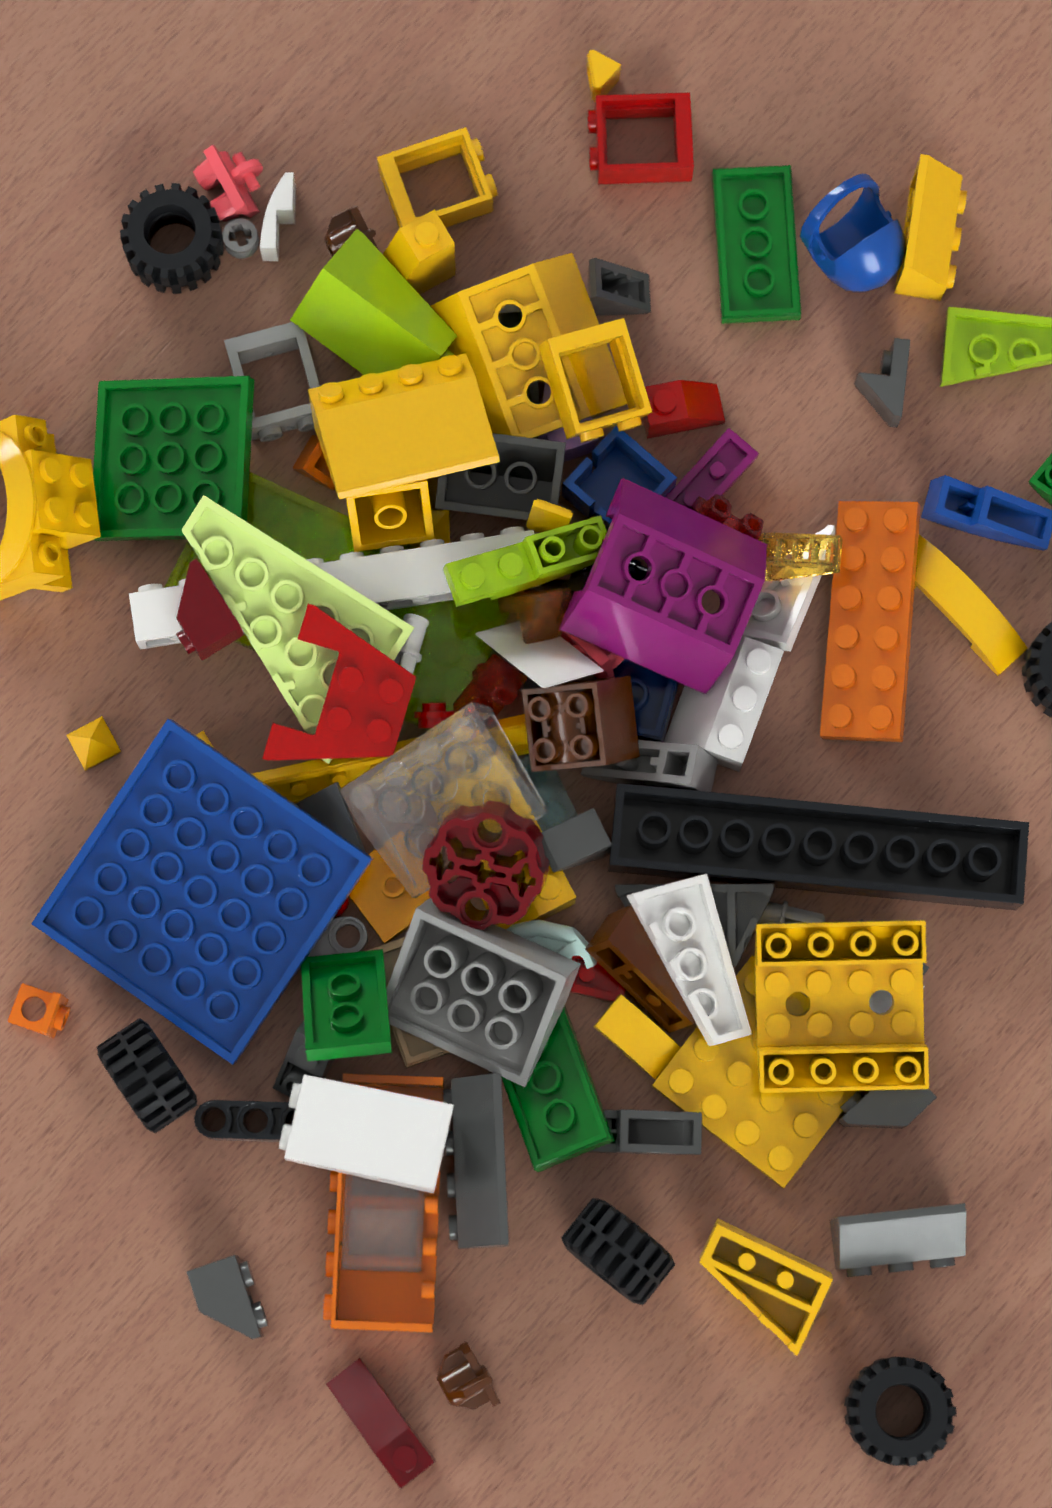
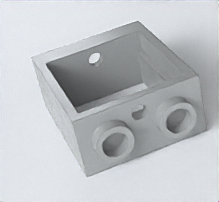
(267, 344)

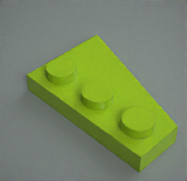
(992, 344)

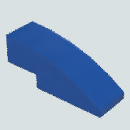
(988, 513)

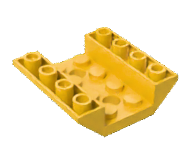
(510, 359)
(839, 1037)

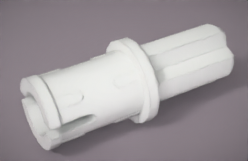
(410, 651)

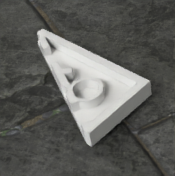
(783, 607)

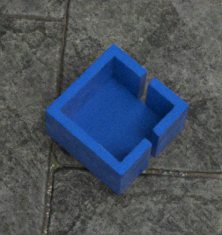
(614, 459)

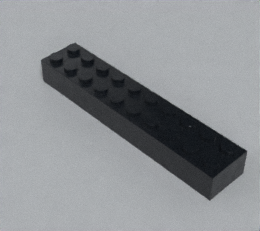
(819, 846)

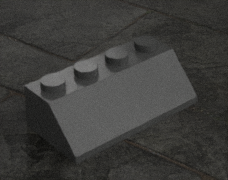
(479, 1162)

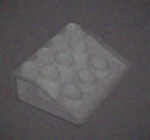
(415, 789)

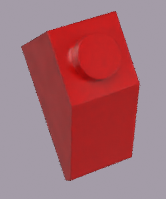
(682, 407)

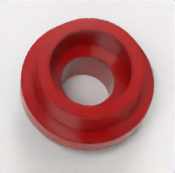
(432, 714)

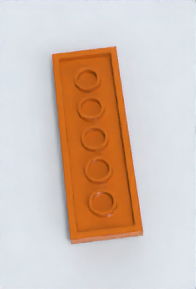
(870, 622)

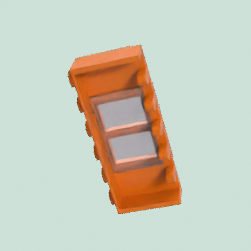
(384, 1239)

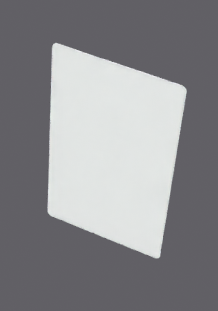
(545, 661)

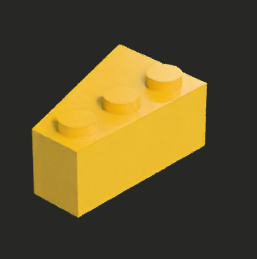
(768, 1280)

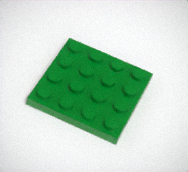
(166, 448)

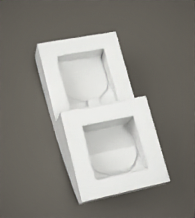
(279, 211)

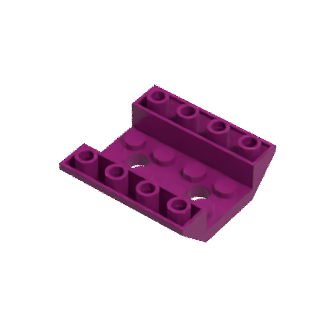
(662, 615)

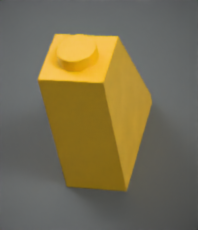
(423, 252)

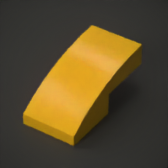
(637, 1036)

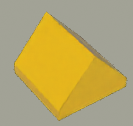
(602, 73)

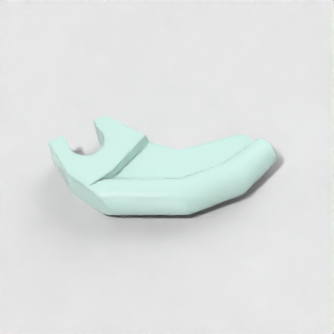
(555, 937)

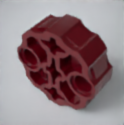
(468, 844)

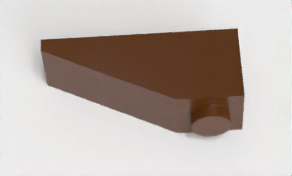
(633, 962)

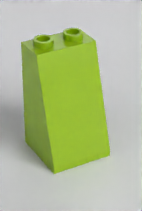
(371, 312)

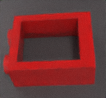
(642, 106)

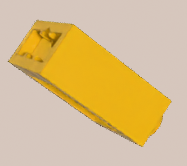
(431, 151)
(617, 336)

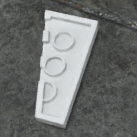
(693, 948)

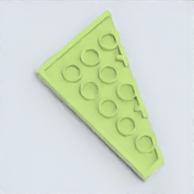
(269, 597)

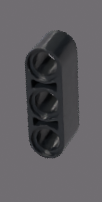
(236, 1115)

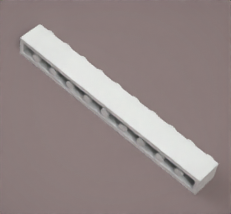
(389, 579)

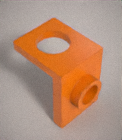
(55, 1015)

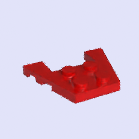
(362, 701)

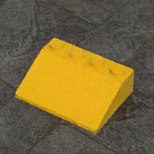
(402, 425)

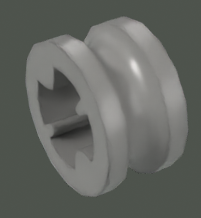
(232, 246)

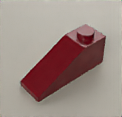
(381, 1423)

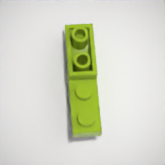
(527, 563)

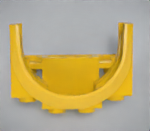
(47, 508)

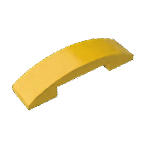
(967, 608)

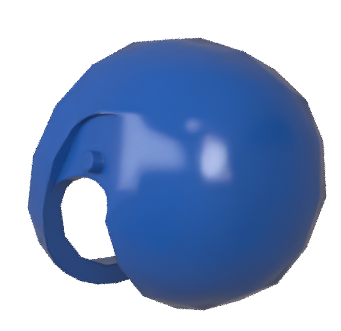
(863, 245)

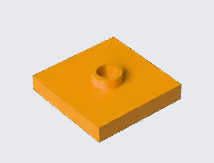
(384, 900)

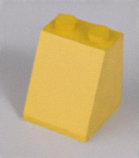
(391, 516)

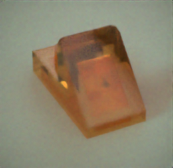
(538, 612)

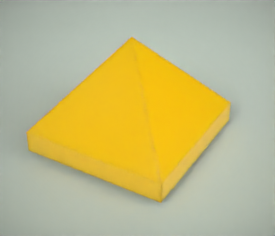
(93, 743)

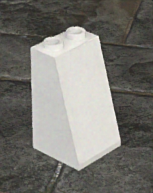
(366, 1132)

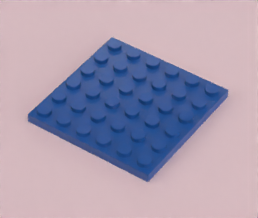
(202, 891)

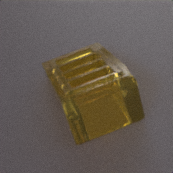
(796, 544)

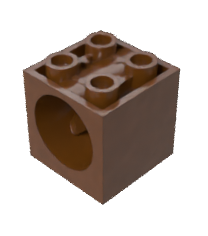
(581, 724)

